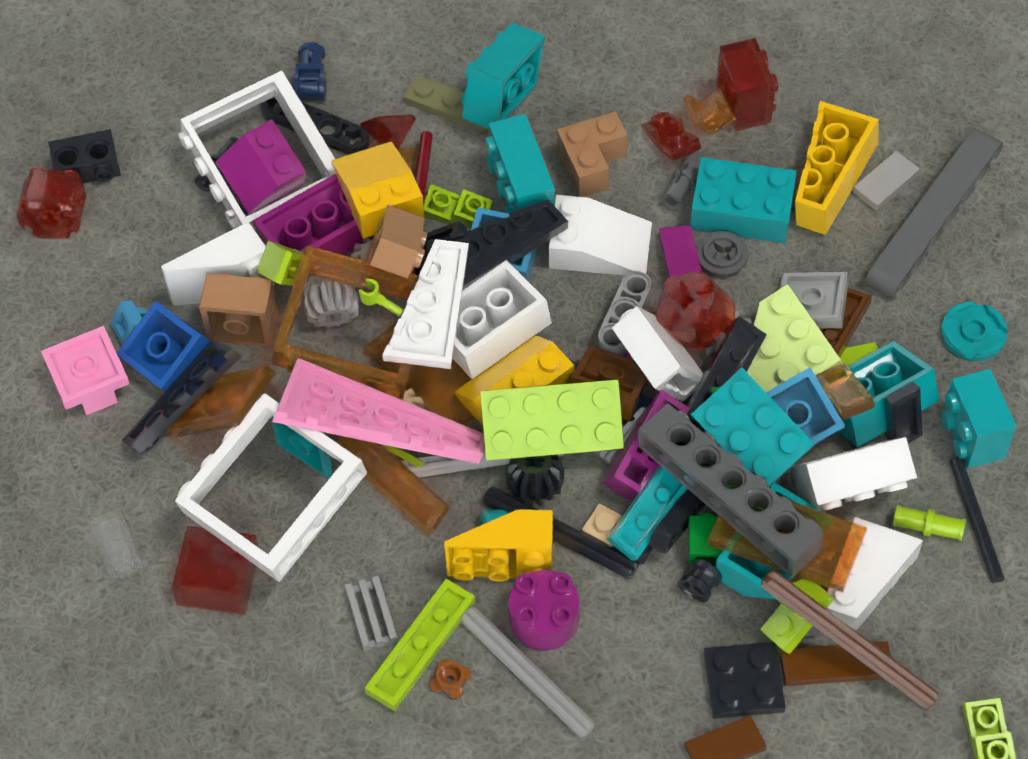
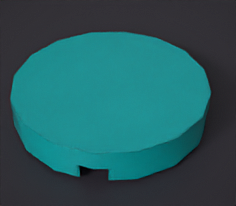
(977, 340)

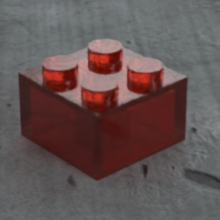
(747, 83)
(212, 573)

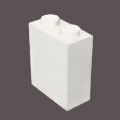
(658, 353)

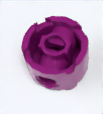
(544, 609)

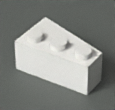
(877, 569)

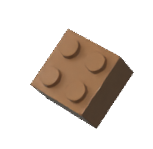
(239, 309)

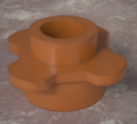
(450, 669)

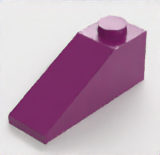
(632, 465)

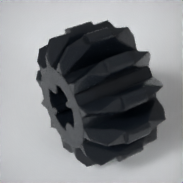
(535, 477)

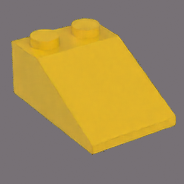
(375, 180)

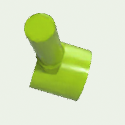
(375, 297)

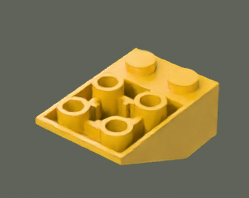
(503, 547)

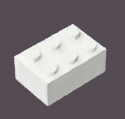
(497, 318)
(855, 474)

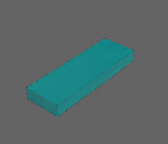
(645, 513)

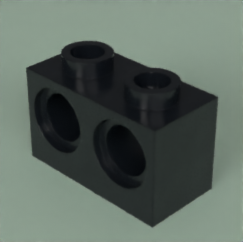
(88, 155)

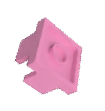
(86, 370)

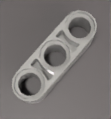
(622, 302)

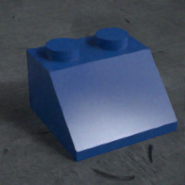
(162, 346)

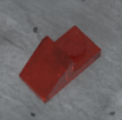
(388, 129)

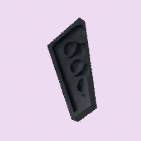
(506, 238)
(182, 393)

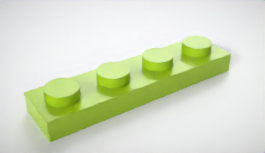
(419, 645)

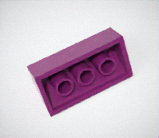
(313, 219)

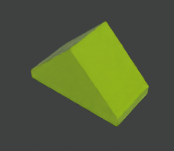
(280, 263)

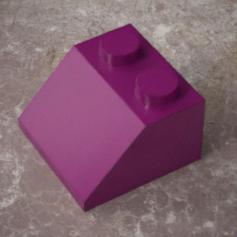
(261, 168)

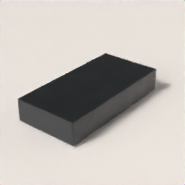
(904, 413)

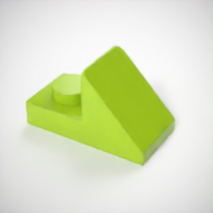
(789, 628)

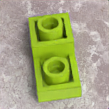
(452, 207)
(988, 729)

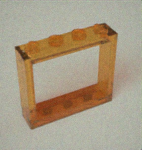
(353, 273)

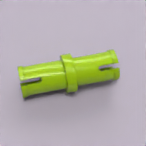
(929, 522)

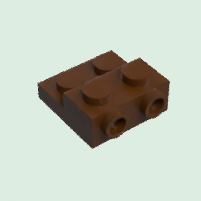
(605, 365)

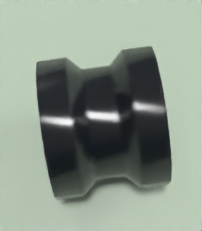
(700, 580)

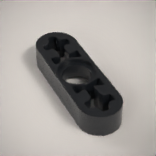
(676, 522)

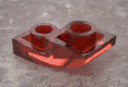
(670, 135)

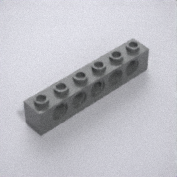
(789, 550)

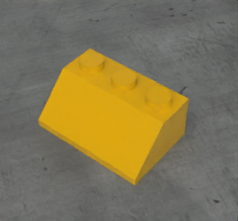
(529, 365)

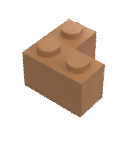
(588, 147)
(398, 242)

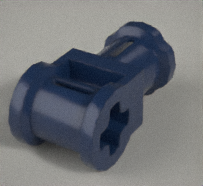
(309, 75)

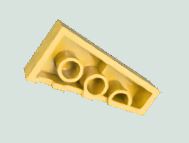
(834, 163)

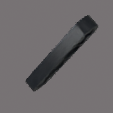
(321, 119)

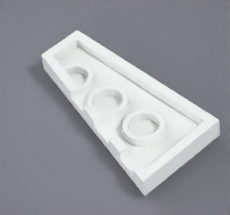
(431, 316)

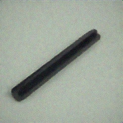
(569, 536)

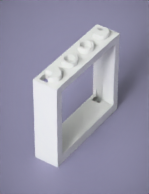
(272, 86)
(309, 522)

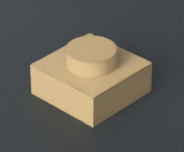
(601, 524)

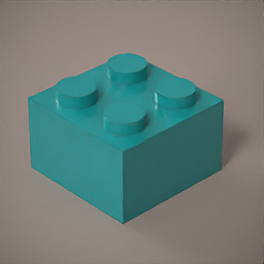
(978, 419)

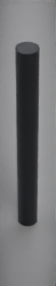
(976, 519)

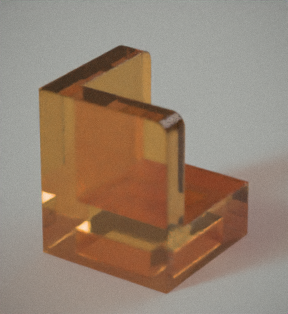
(711, 113)

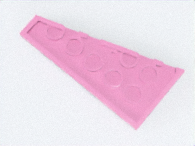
(347, 408)

